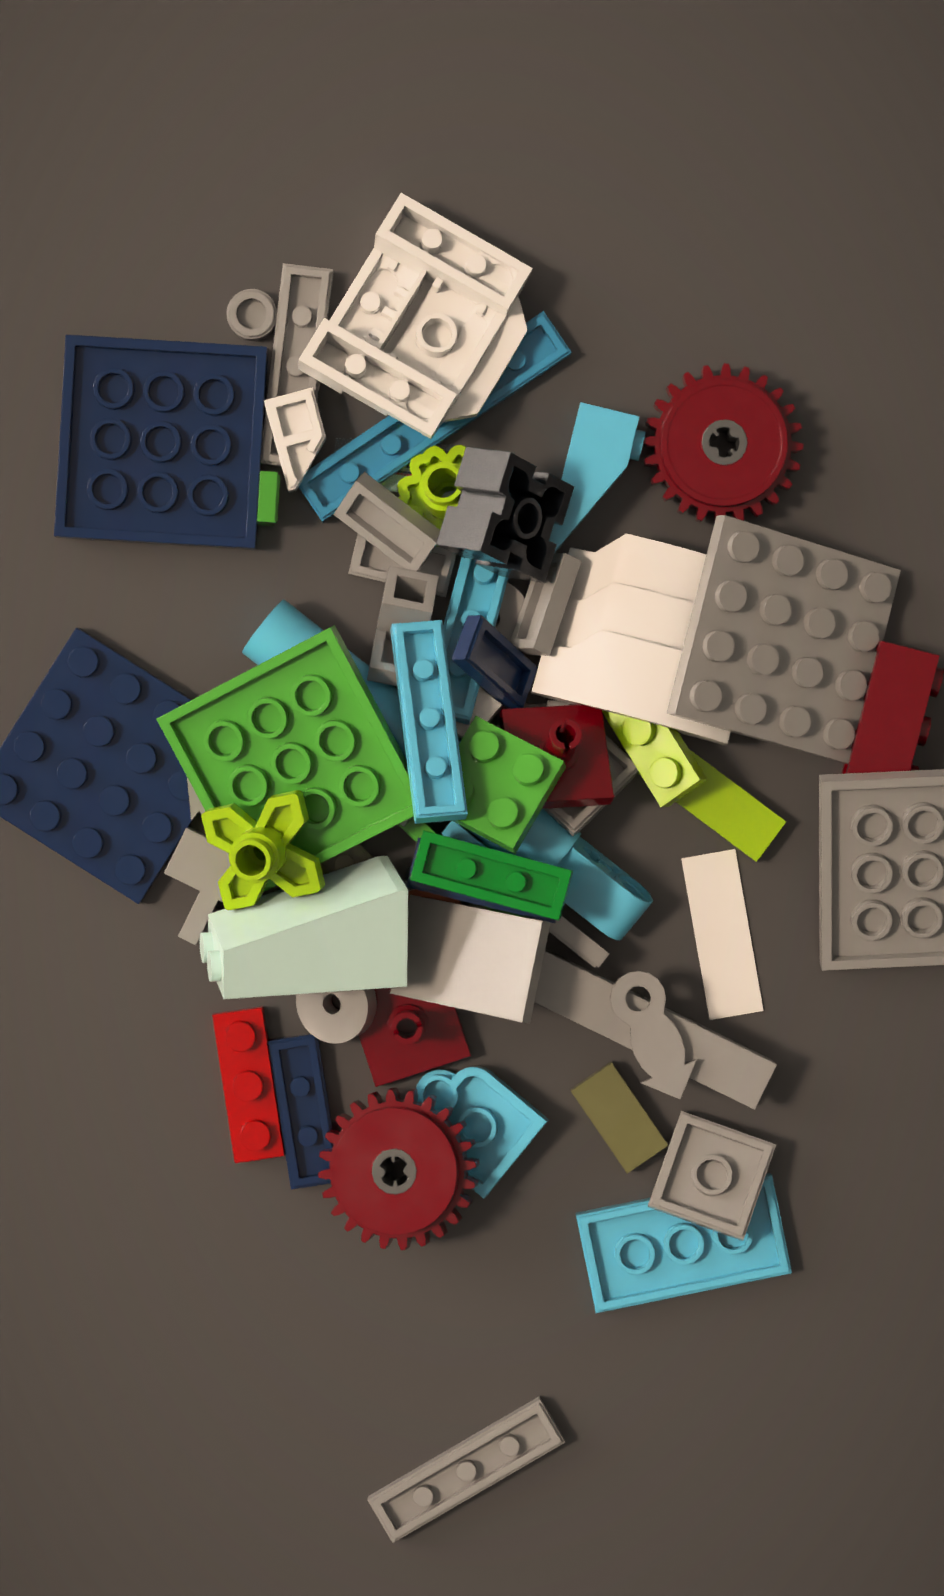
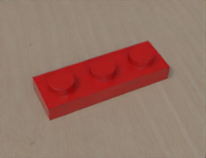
(248, 1084)

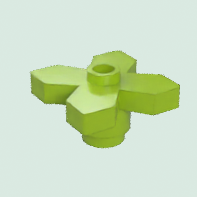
(282, 862)

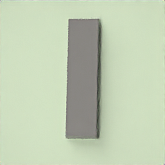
(301, 308)
(466, 1469)

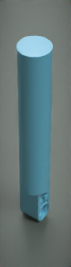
(597, 887)

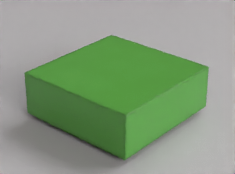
(268, 498)

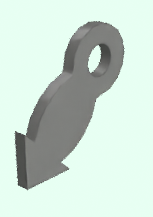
(653, 1035)

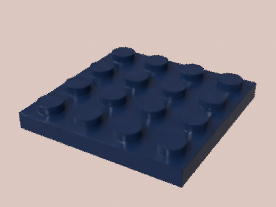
(160, 441)
(95, 769)

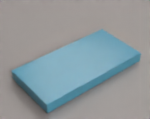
(651, 1256)

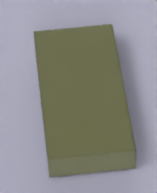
(619, 1117)

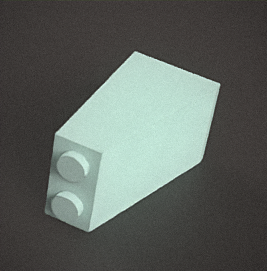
(315, 942)

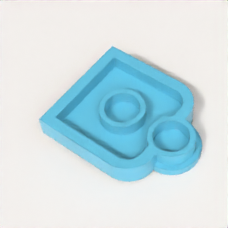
(494, 1117)

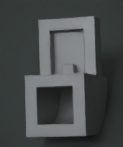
(405, 599)
(200, 867)

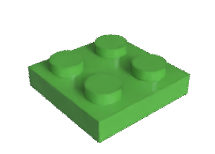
(504, 783)

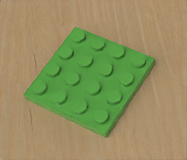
(294, 727)

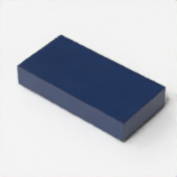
(494, 662)

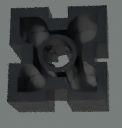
(505, 514)

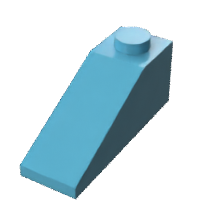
(595, 460)

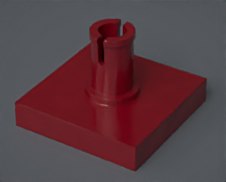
(575, 737)
(411, 1037)

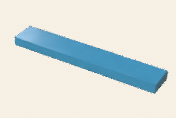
(392, 444)

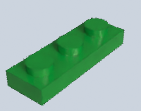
(491, 875)

